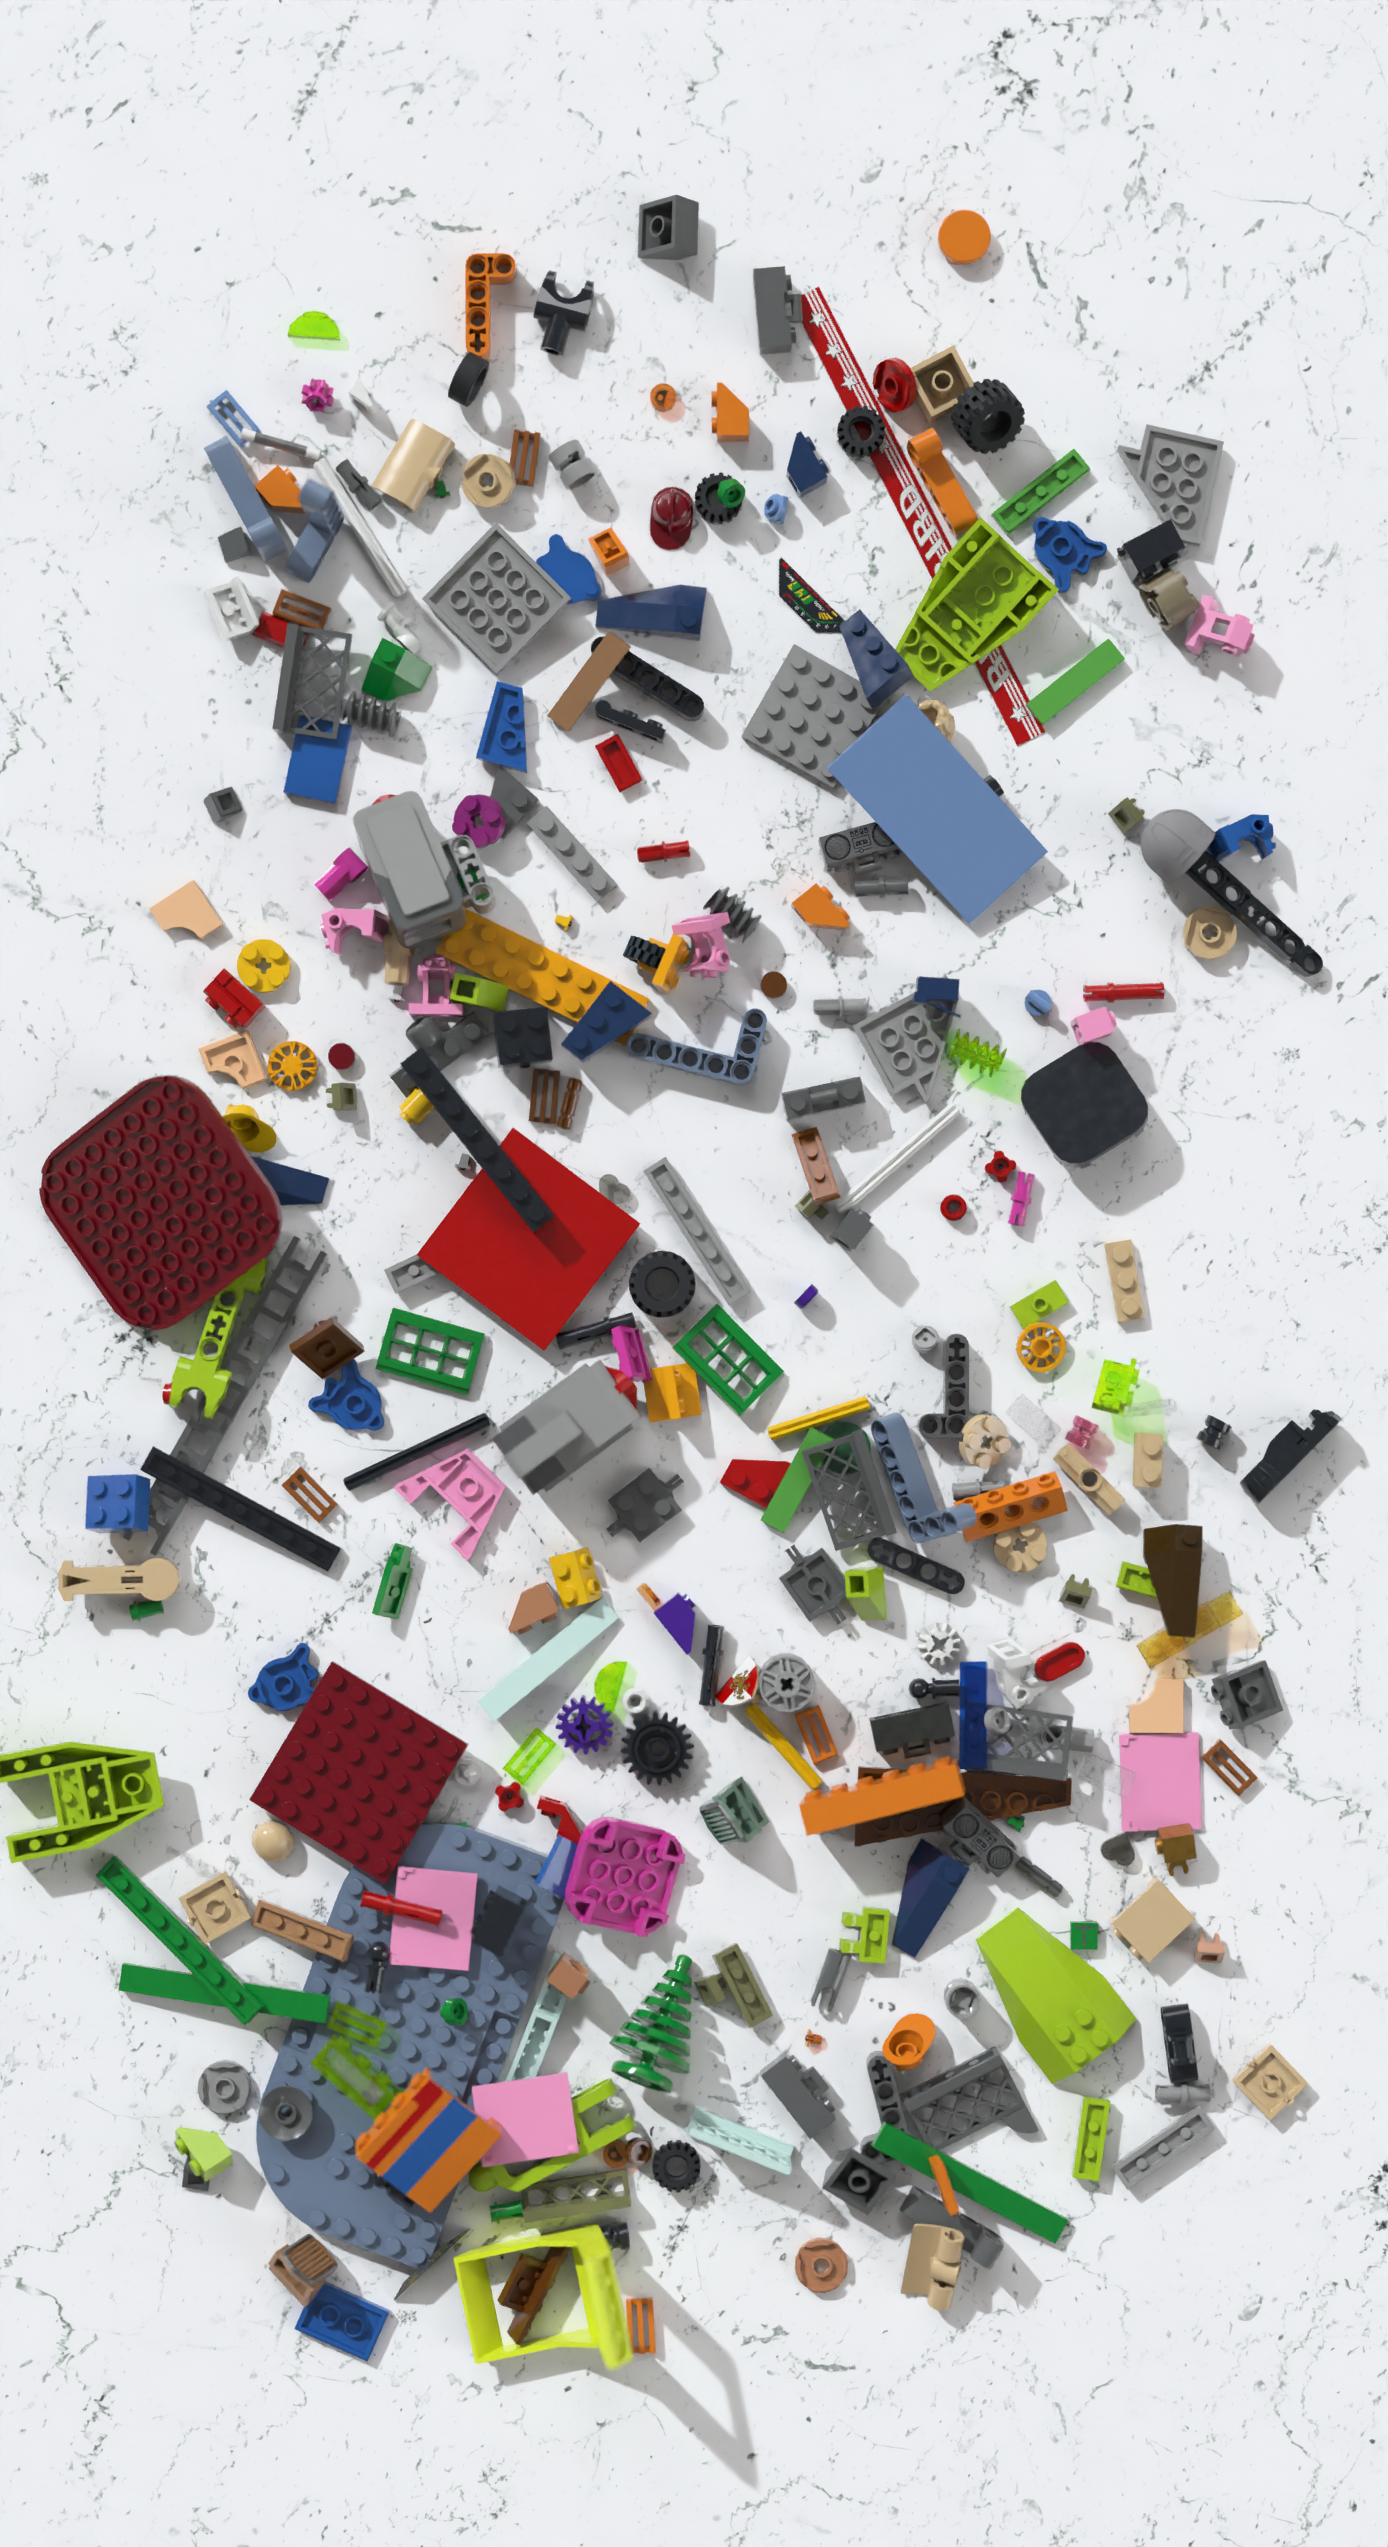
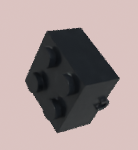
(1151, 551)
(522, 1037)
(499, 1920)

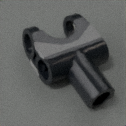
(561, 313)

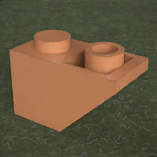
(534, 1605)

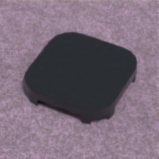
(1084, 1104)

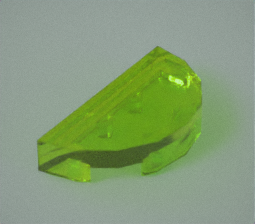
(314, 326)
(609, 1683)

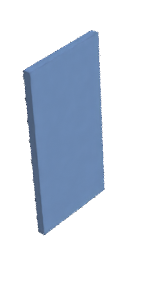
(937, 809)

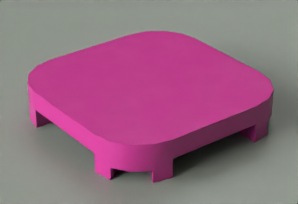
(623, 1875)

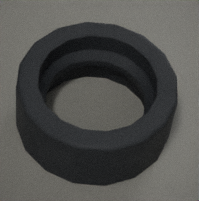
(468, 379)

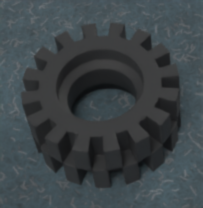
(861, 447)
(705, 508)
(676, 2182)

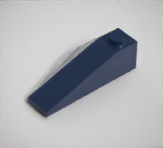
(662, 612)
(292, 1184)
(927, 1891)

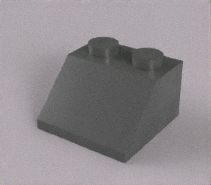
(668, 228)
(857, 2180)

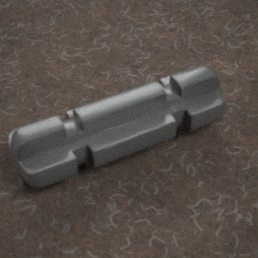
(1039, 1876)

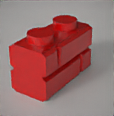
(234, 999)

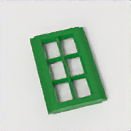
(423, 1374)
(710, 1376)

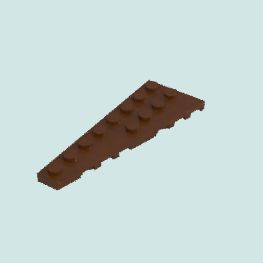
(990, 1793)

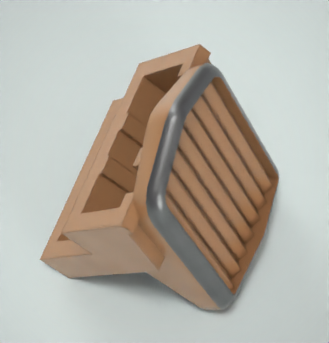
(303, 2267)

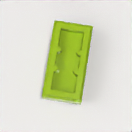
(1039, 1304)
(1135, 1579)

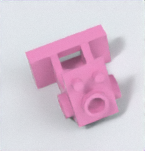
(1238, 635)
(369, 921)
(698, 929)
(436, 968)

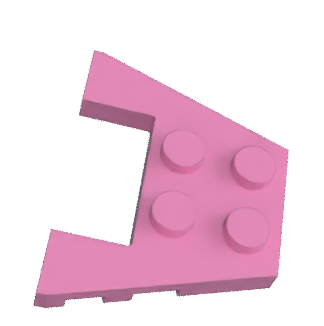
(467, 1487)

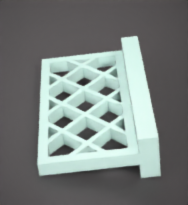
(740, 2140)

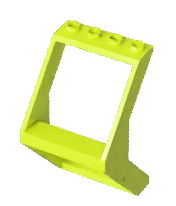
(598, 2289)

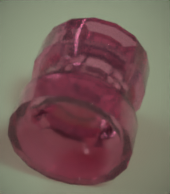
(1081, 1432)

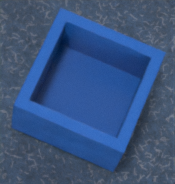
(117, 1503)

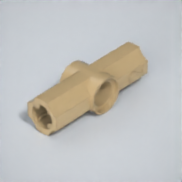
(397, 959)
(1101, 1491)

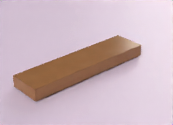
(589, 681)
(302, 1930)

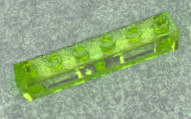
(355, 2076)

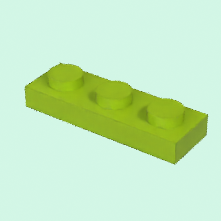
(1091, 2138)

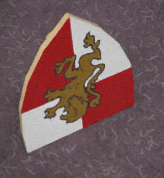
(741, 1686)

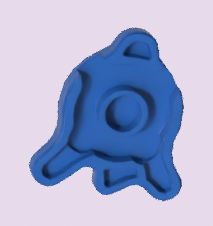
(1064, 549)
(570, 571)
(351, 1401)
(285, 1681)

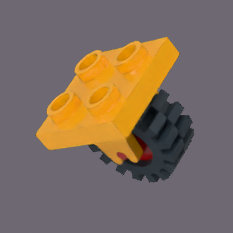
(659, 959)

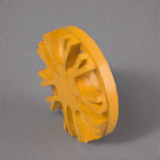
(292, 1066)
(1040, 1346)

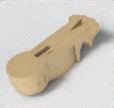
(154, 1579)

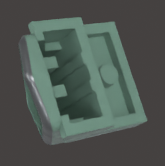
(733, 1814)

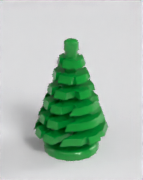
(657, 2035)

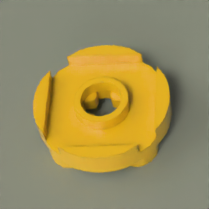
(251, 956)

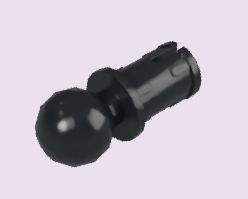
(920, 1688)
(378, 1953)
(381, 2183)

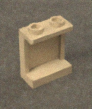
(1151, 1921)

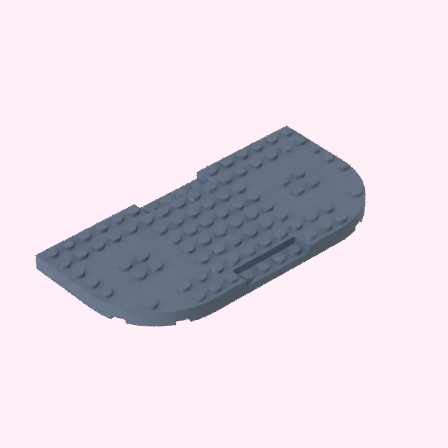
(320, 2170)

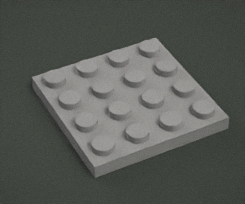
(496, 598)
(810, 715)

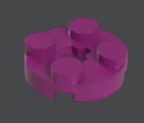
(491, 814)

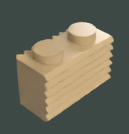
(1147, 1460)

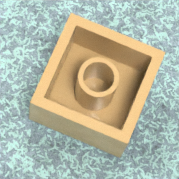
(940, 383)

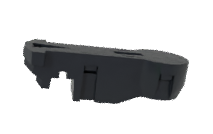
(1286, 1452)

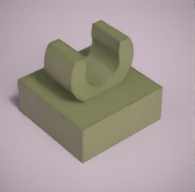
(1126, 815)
(343, 1096)
(808, 1208)
(1076, 1594)
(710, 1989)

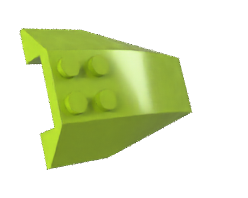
(972, 606)
(1052, 1996)

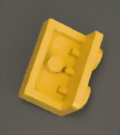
(575, 1577)

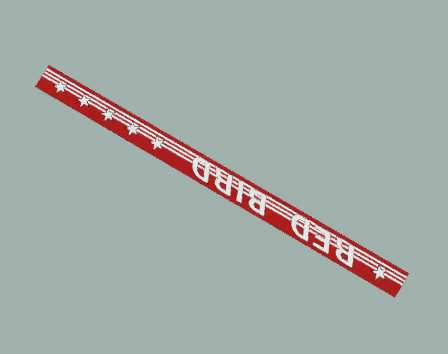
(909, 499)

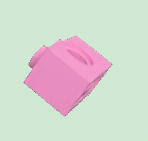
(1093, 1025)

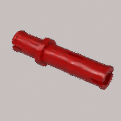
(1123, 992)
(401, 1908)

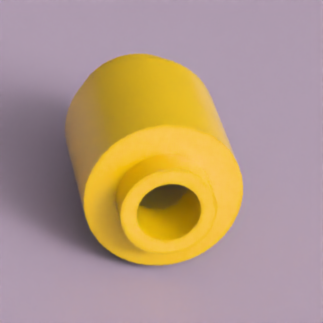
(415, 1107)

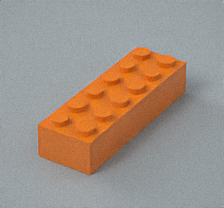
(883, 1796)

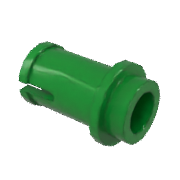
(145, 1609)
(506, 2211)

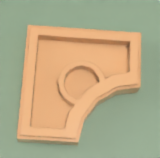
(187, 910)
(236, 1058)
(1161, 1710)

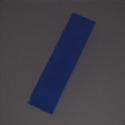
(973, 1706)

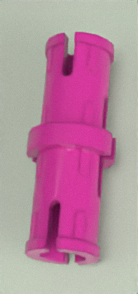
(1021, 1199)

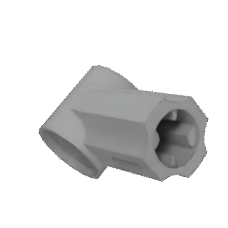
(1081, 1738)

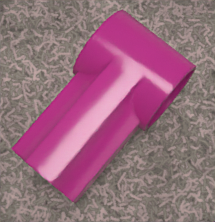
(345, 870)

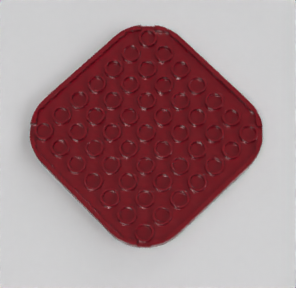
(160, 1202)

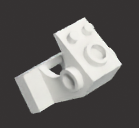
(1008, 1660)

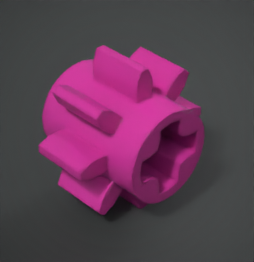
(317, 395)

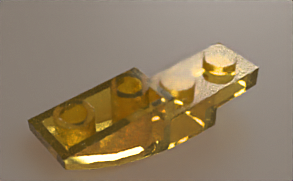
(1210, 1617)

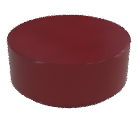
(341, 1056)

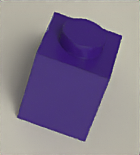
(678, 1619)

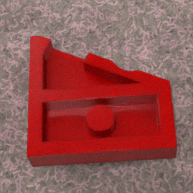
(755, 1478)

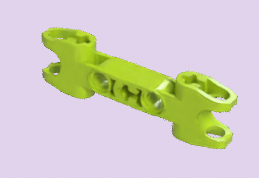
(205, 1371)

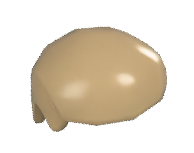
(272, 1841)

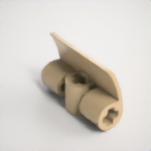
(414, 464)
(933, 2264)

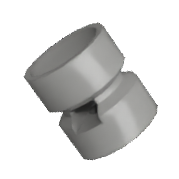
(578, 471)
(962, 1998)

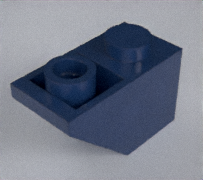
(804, 468)

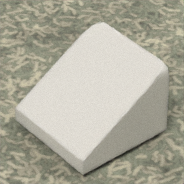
(360, 396)

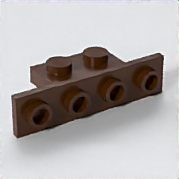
(528, 2288)

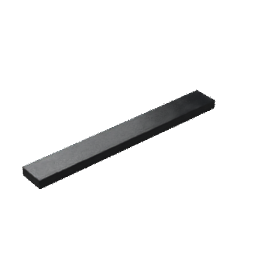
(240, 1508)

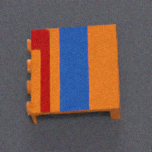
(426, 2141)

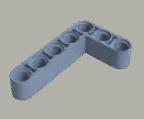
(245, 498)
(324, 523)
(704, 1056)
(911, 1487)

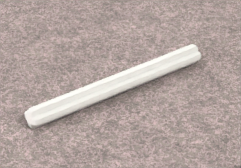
(360, 529)
(897, 1159)

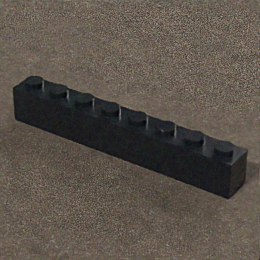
(477, 1140)

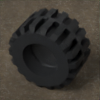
(980, 402)
(645, 1267)

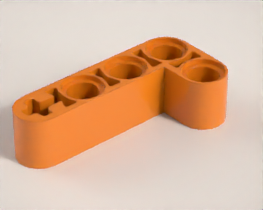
(482, 307)
(940, 481)

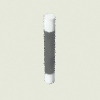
(280, 444)

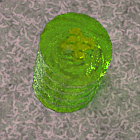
(976, 1053)

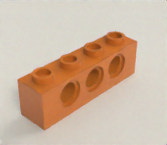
(1015, 1505)

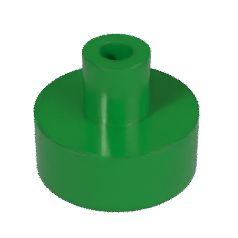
(731, 493)
(454, 2011)

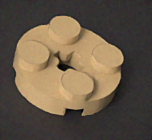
(473, 480)
(1222, 925)
(995, 1446)
(1015, 1560)

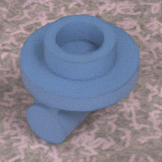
(776, 508)
(1037, 1002)

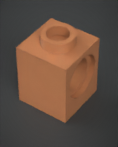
(569, 1976)

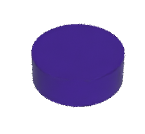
(806, 1296)

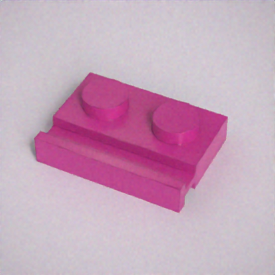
(631, 1353)

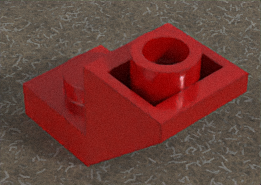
(568, 1826)

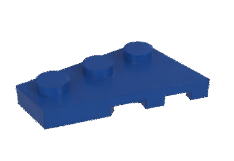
(504, 730)

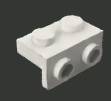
(232, 609)

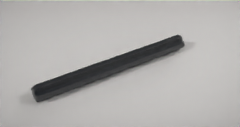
(416, 1452)

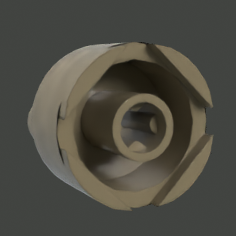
(1168, 598)

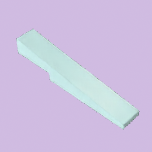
(547, 1659)
(538, 2030)

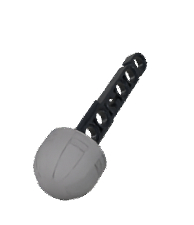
(1177, 844)

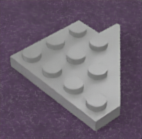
(1176, 477)
(906, 1043)

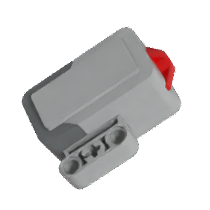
(418, 871)
(568, 1425)

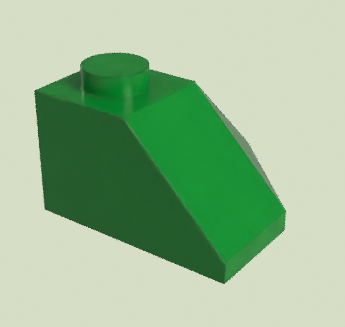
(394, 672)

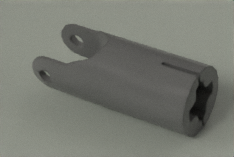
(832, 1975)

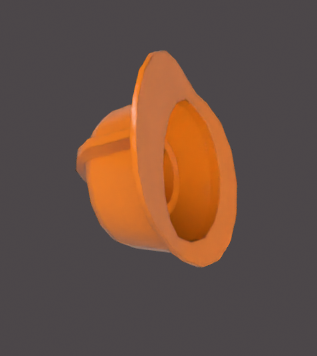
(909, 2041)

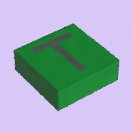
(1084, 1935)

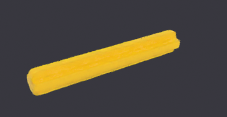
(818, 1418)
(783, 1746)

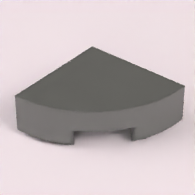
(1021, 2121)

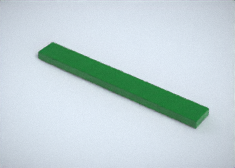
(180, 1940)
(189, 1988)
(971, 2183)

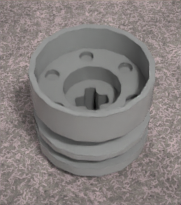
(785, 1666)

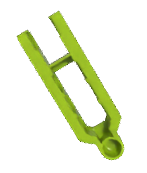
(486, 2178)

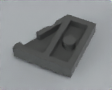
(513, 798)

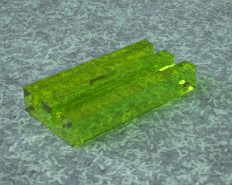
(515, 1773)
(360, 2014)

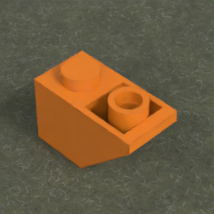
(731, 418)
(280, 491)
(819, 911)

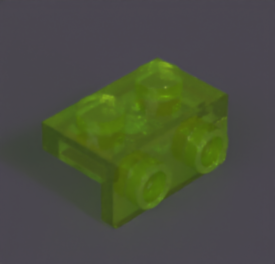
(1114, 1386)

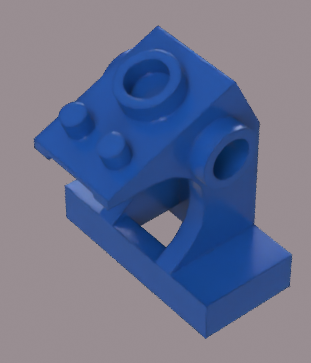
(1227, 838)

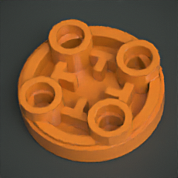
(964, 237)

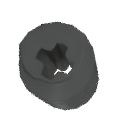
(371, 713)
(738, 917)

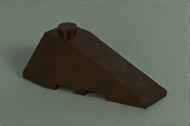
(1175, 1570)

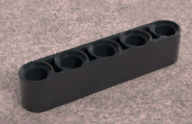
(656, 689)

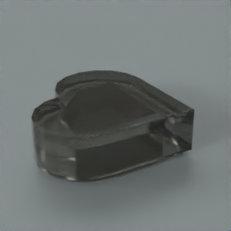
(613, 1190)
(1118, 1849)

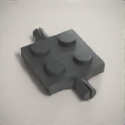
(644, 1505)
(815, 1584)

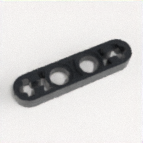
(916, 1565)

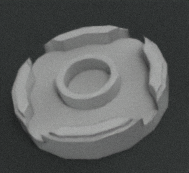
(224, 2087)

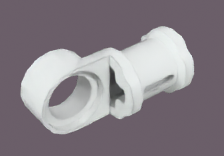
(399, 625)

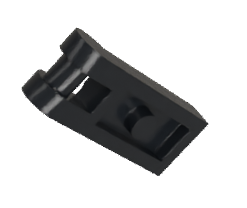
(629, 721)

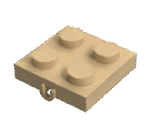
(215, 1907)
(1270, 2081)

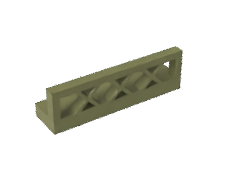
(580, 2205)

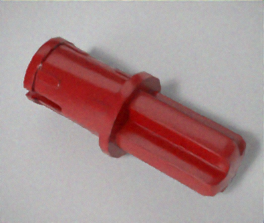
(663, 851)

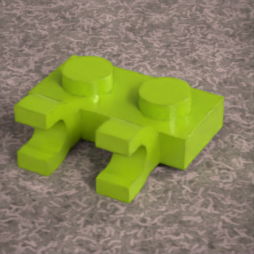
(873, 1934)

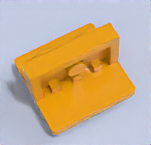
(672, 1393)

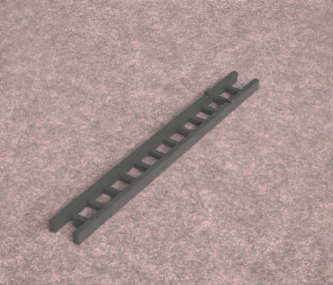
(244, 1390)

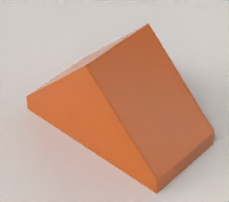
(609, 551)

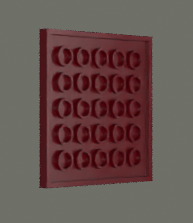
(359, 1772)

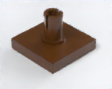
(326, 1347)

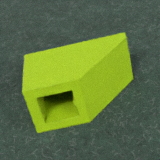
(478, 992)
(867, 1592)
(205, 2151)

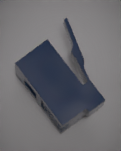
(936, 990)

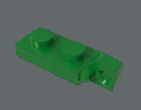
(394, 1583)

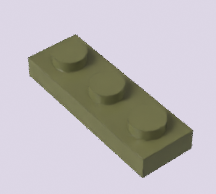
(742, 1985)

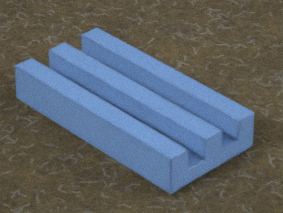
(219, 401)

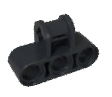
(1179, 2043)

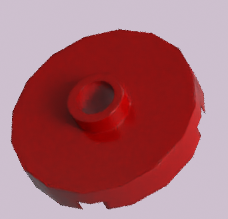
(894, 384)

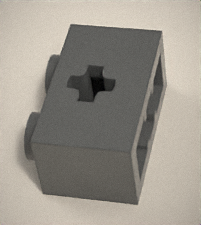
(853, 1228)

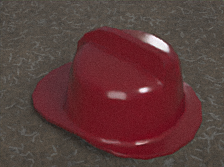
(671, 518)

